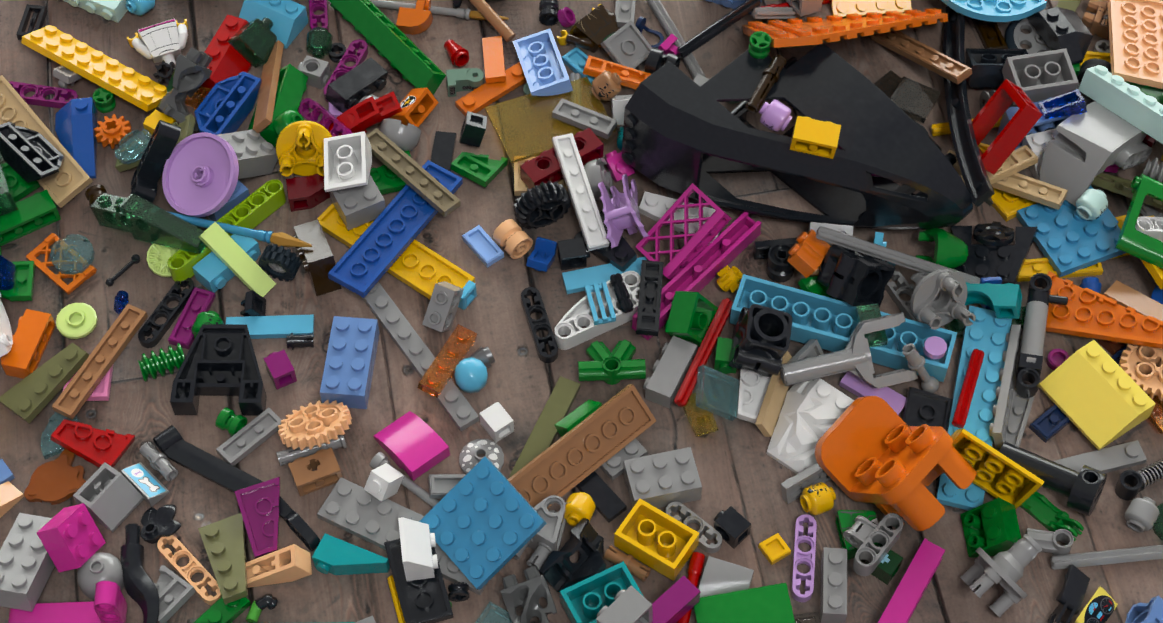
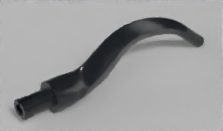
(135, 579)

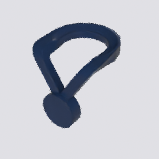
(640, 24)

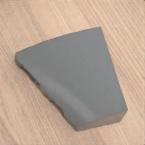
(724, 577)

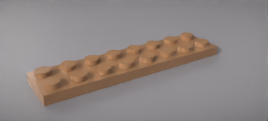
(584, 447)

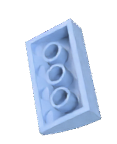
(542, 64)

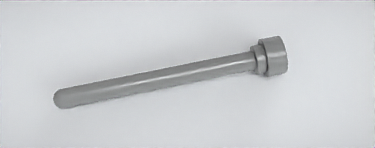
(380, 459)

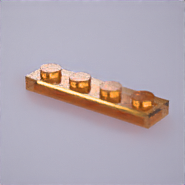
(446, 361)

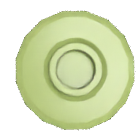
(158, 257)
(76, 320)

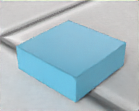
(468, 295)

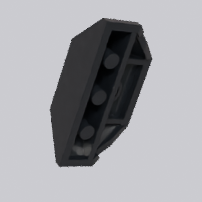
(1062, 30)
(28, 152)

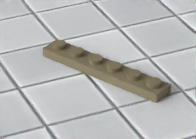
(412, 173)

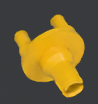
(302, 148)

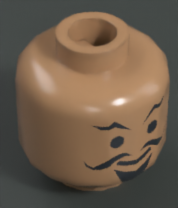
(606, 86)

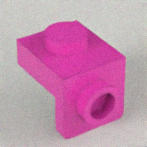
(617, 166)

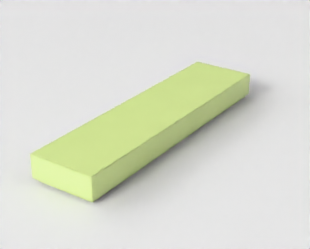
(237, 260)

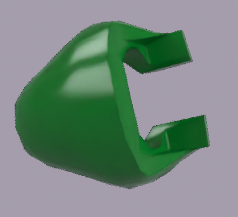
(949, 249)

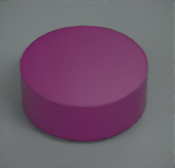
(566, 17)
(1056, 358)

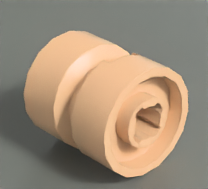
(512, 237)

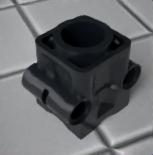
(854, 276)
(760, 340)

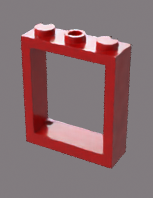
(1015, 129)

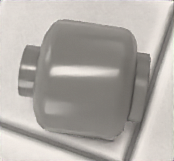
(1141, 514)

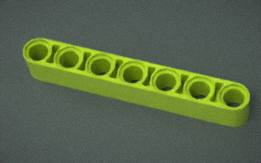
(246, 214)

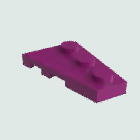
(261, 515)

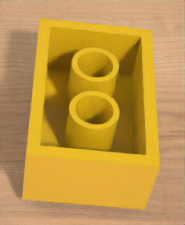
(656, 539)

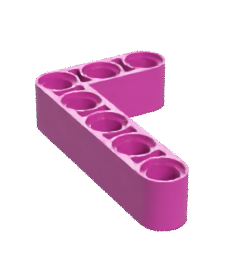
(107, 607)

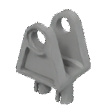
(550, 536)

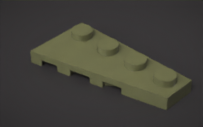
(1121, 186)

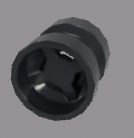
(548, 12)

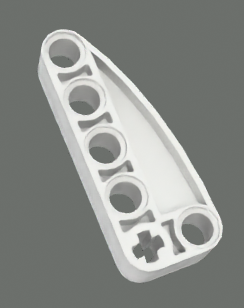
(581, 315)

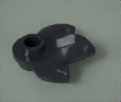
(159, 523)

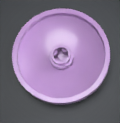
(200, 175)

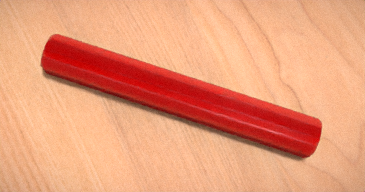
(968, 388)

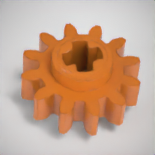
(112, 130)

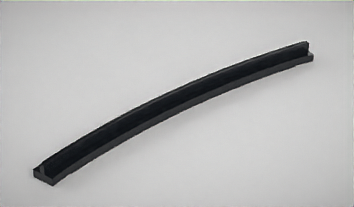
(960, 118)

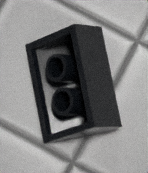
(988, 66)

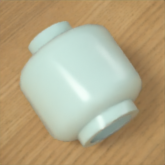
(1091, 204)

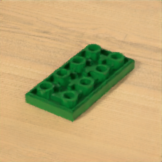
(752, 605)

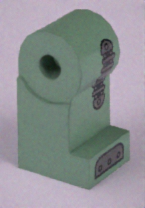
(463, 80)

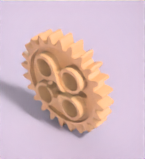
(1145, 368)
(314, 424)

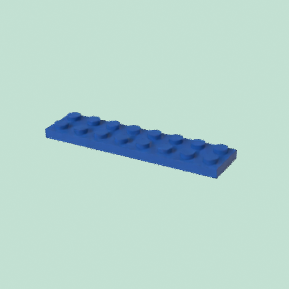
(389, 235)

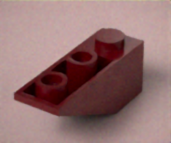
(306, 192)

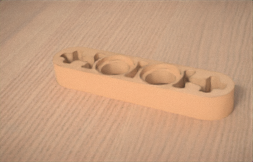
(190, 569)

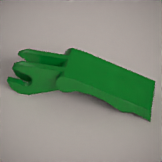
(1049, 515)

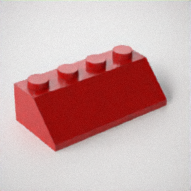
(226, 59)

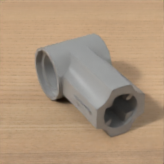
(1049, 539)

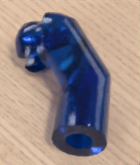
(120, 301)

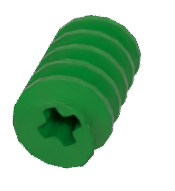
(162, 362)

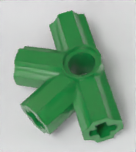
(613, 365)

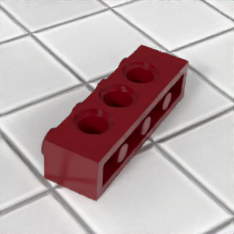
(546, 165)

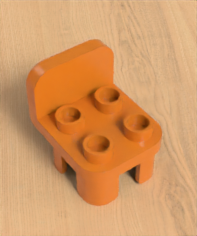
(889, 463)

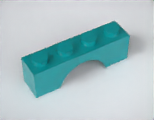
(1002, 298)

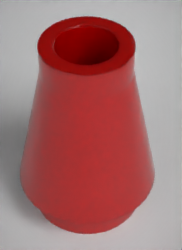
(458, 55)

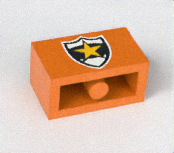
(416, 106)

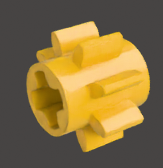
(729, 278)

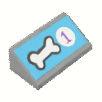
(145, 483)

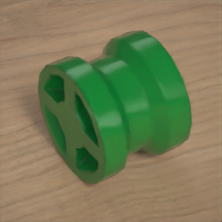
(756, 40)
(104, 95)

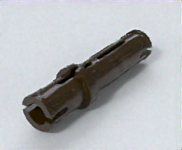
(770, 76)

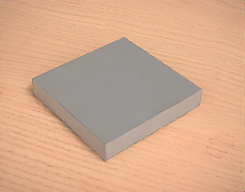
(627, 46)

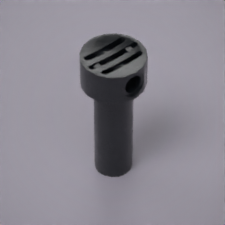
(1080, 487)

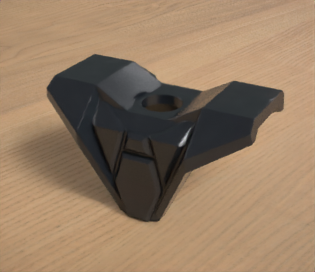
(562, 572)

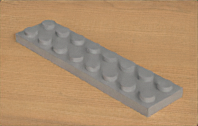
(377, 522)

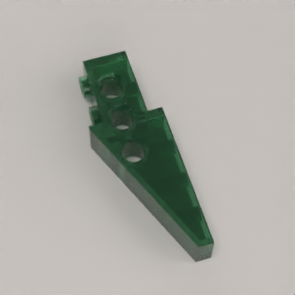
(147, 222)

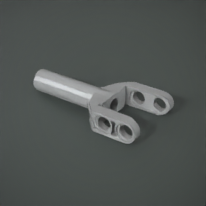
(854, 358)

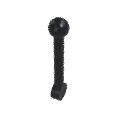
(135, 259)

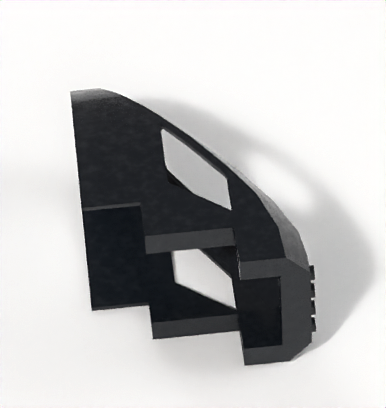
(683, 134)

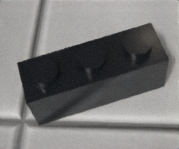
(356, 84)

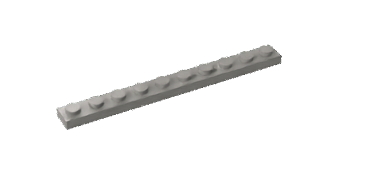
(418, 354)

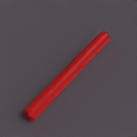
(703, 352)

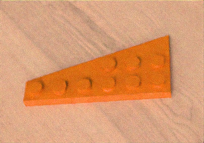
(1099, 317)

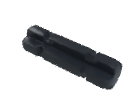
(621, 293)

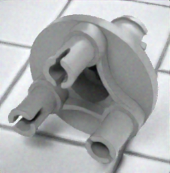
(939, 298)
(1004, 569)

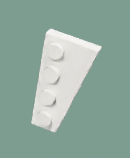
(656, 206)
(751, 394)

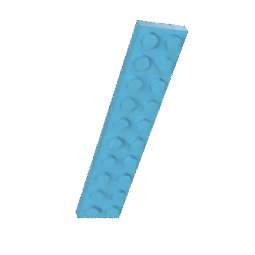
(988, 335)

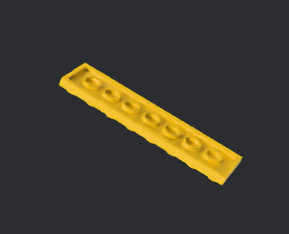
(96, 67)
(416, 266)

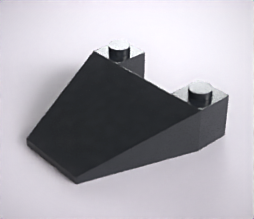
(219, 365)

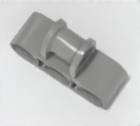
(865, 533)

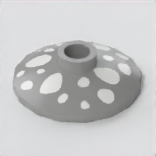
(468, 455)

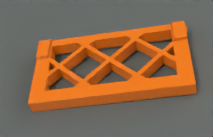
(43, 248)

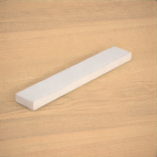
(580, 192)

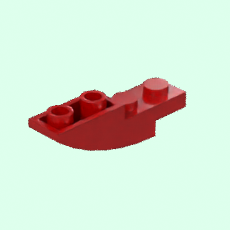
(369, 112)

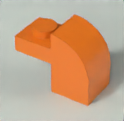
(415, 20)

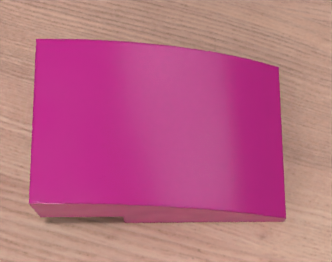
(412, 444)

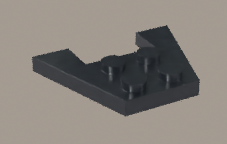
(996, 260)

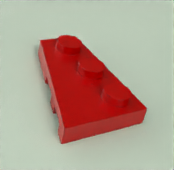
(92, 443)

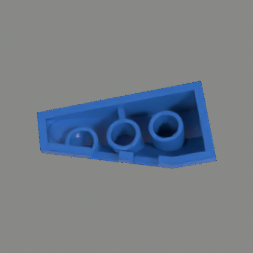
(76, 132)

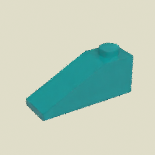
(346, 559)

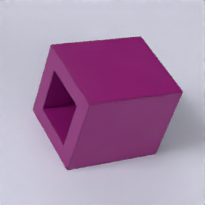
(280, 369)

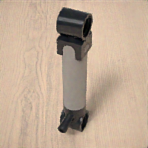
(1034, 333)

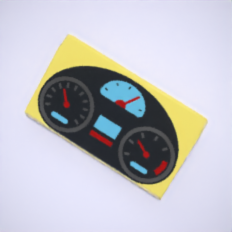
(1098, 608)

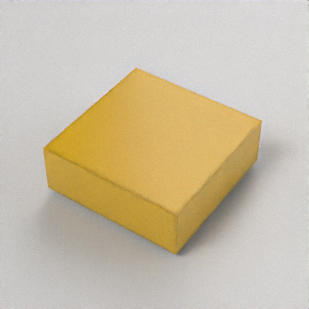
(774, 548)

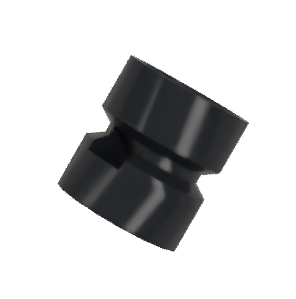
(657, 59)
(777, 266)

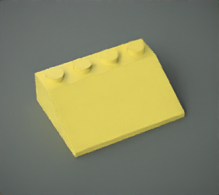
(1097, 395)

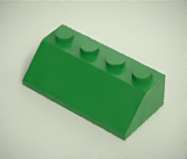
(288, 97)

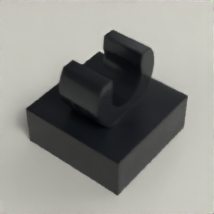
(254, 304)

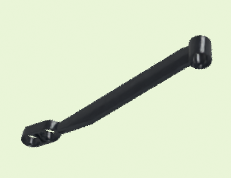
(227, 476)

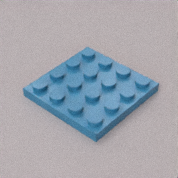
(1070, 240)
(483, 523)

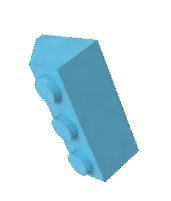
(287, 17)

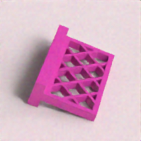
(698, 240)

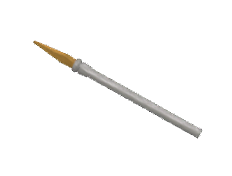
(458, 13)

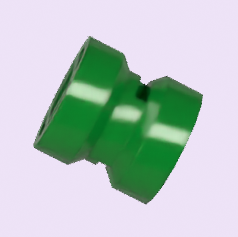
(230, 421)

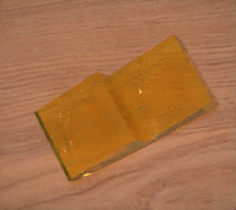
(699, 419)

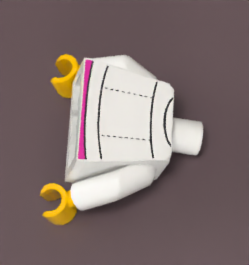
(161, 41)

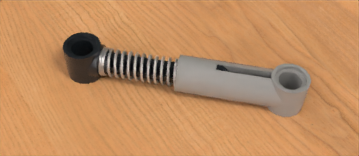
(1138, 480)

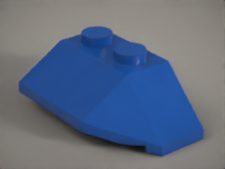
(228, 104)

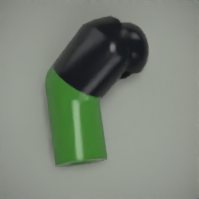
(260, 604)

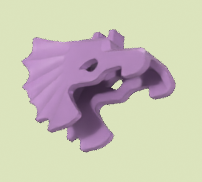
(621, 211)

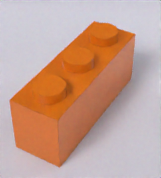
(28, 343)

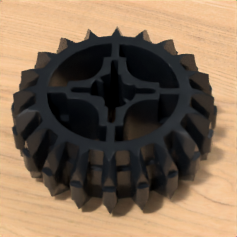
(542, 205)

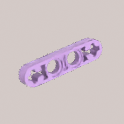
(804, 558)

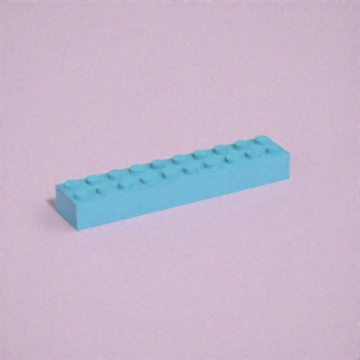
(835, 320)

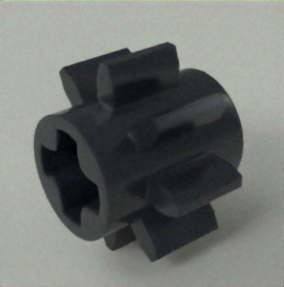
(161, 72)

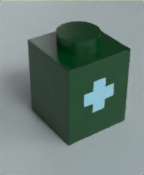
(888, 566)

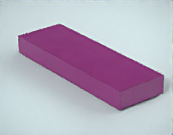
(198, 302)

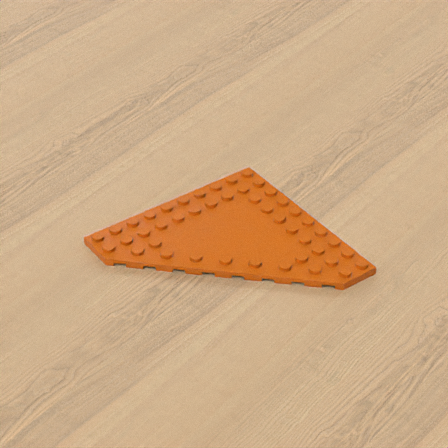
(816, 30)

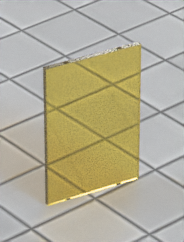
(527, 121)

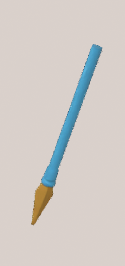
(280, 238)

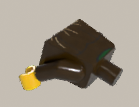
(591, 30)

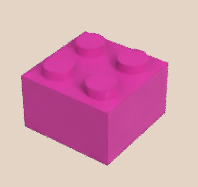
(71, 537)

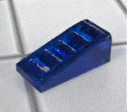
(1069, 104)

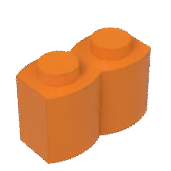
(808, 253)

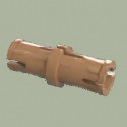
(635, 568)

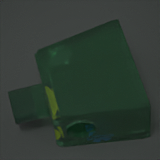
(255, 41)

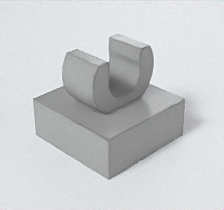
(65, 76)

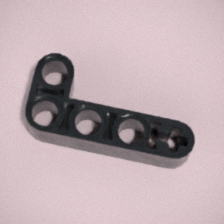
(153, 160)

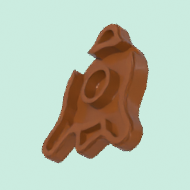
(55, 480)

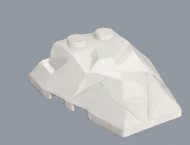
(805, 416)

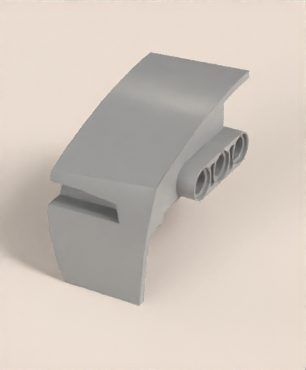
(1088, 146)

